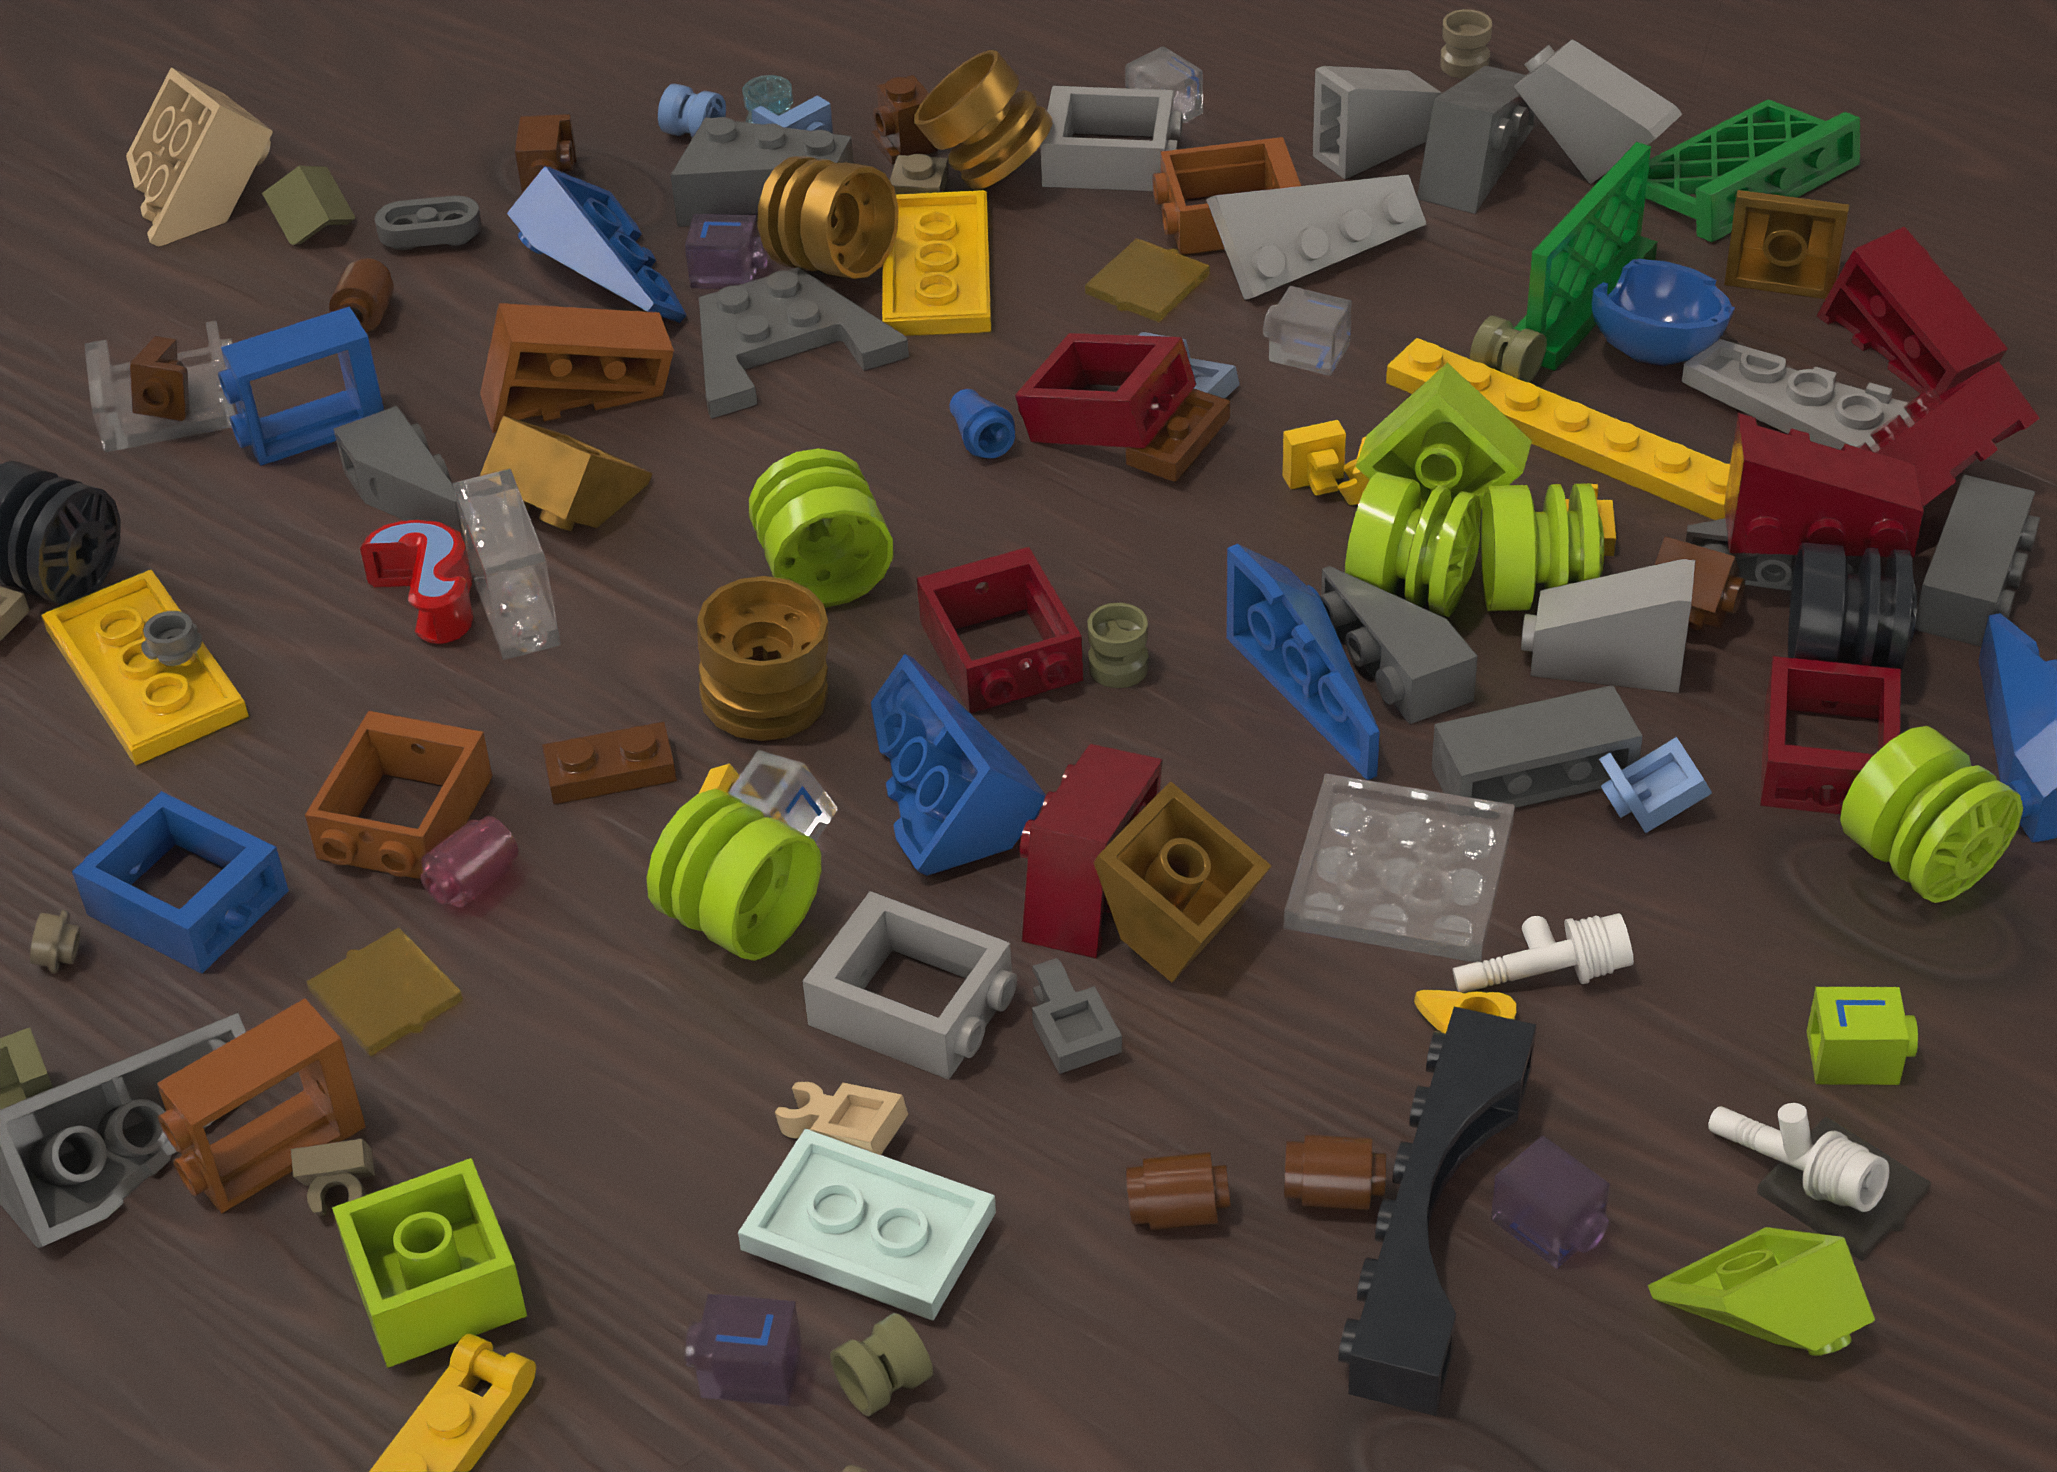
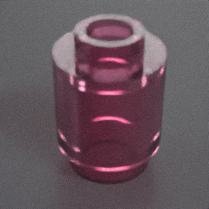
(468, 861)

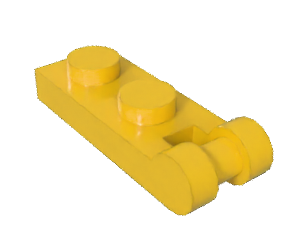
(453, 1422)

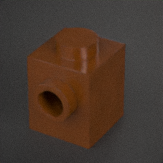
(1715, 581)

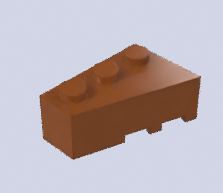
(570, 359)

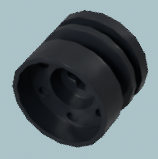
(55, 533)
(1851, 609)

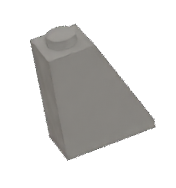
(1592, 106)
(1368, 116)
(1614, 628)

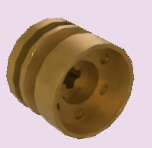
(983, 120)
(828, 216)
(763, 658)

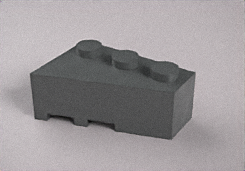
(1473, 138)
(733, 159)

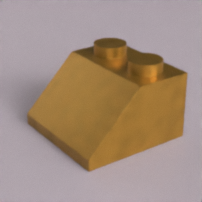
(1785, 244)
(563, 474)
(1175, 880)

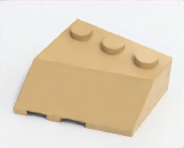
(193, 157)

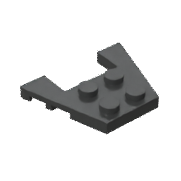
(780, 319)

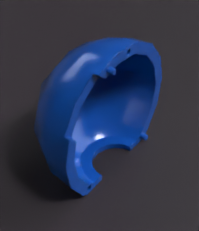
(1661, 312)

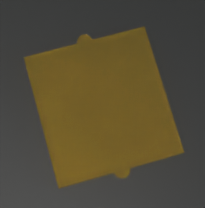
(1147, 279)
(384, 991)

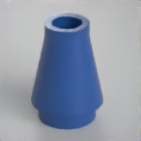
(983, 425)

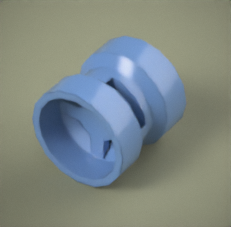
(684, 111)

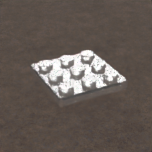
(1400, 868)

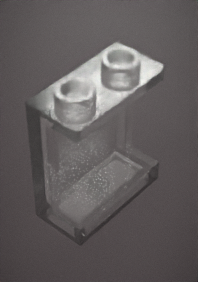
(113, 401)

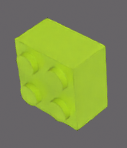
(1446, 439)
(430, 1262)

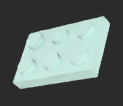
(868, 1223)

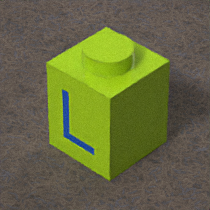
(1860, 1035)

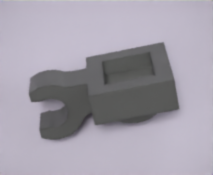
(1071, 1023)

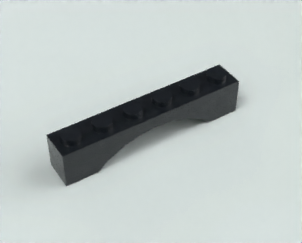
(1407, 1324)

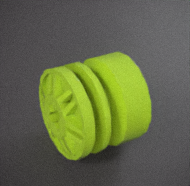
(821, 525)
(1425, 547)
(1537, 547)
(1931, 813)
(734, 874)

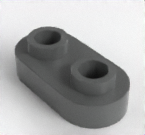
(428, 222)

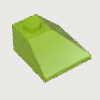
(1776, 1287)

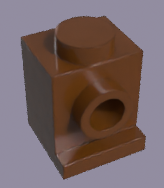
(894, 119)
(544, 142)

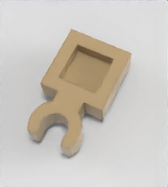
(853, 1115)

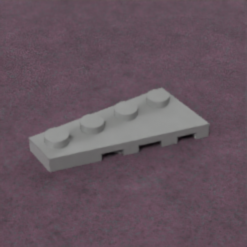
(1302, 229)
(1791, 398)

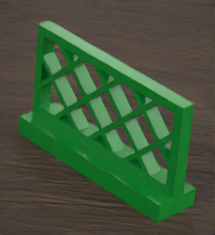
(1789, 167)
(1585, 252)

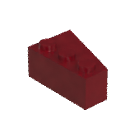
(1910, 314)
(1954, 428)
(1805, 492)
(1074, 826)

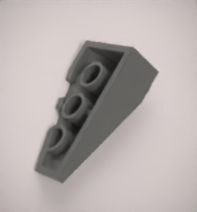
(93, 1139)

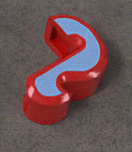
(433, 564)

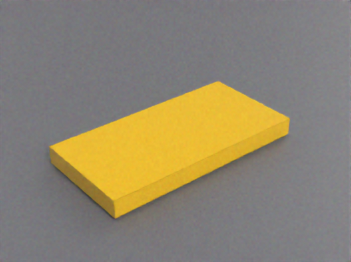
(939, 265)
(140, 698)

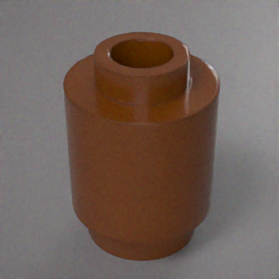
(366, 289)
(1334, 1171)
(1177, 1191)

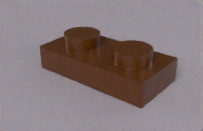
(1182, 436)
(609, 762)

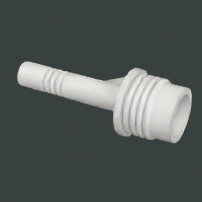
(1591, 946)
(1832, 1167)

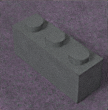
(1977, 560)
(1536, 748)

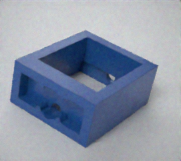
(288, 347)
(199, 930)

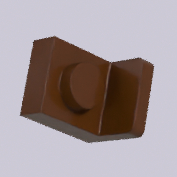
(159, 381)

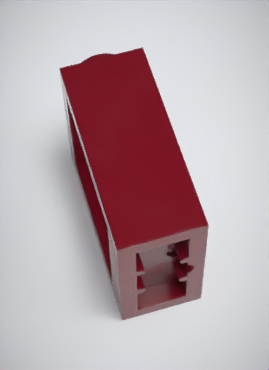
(1144, 367)
(1012, 585)
(1795, 774)

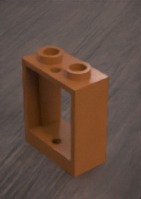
(1213, 172)
(389, 747)
(238, 1072)

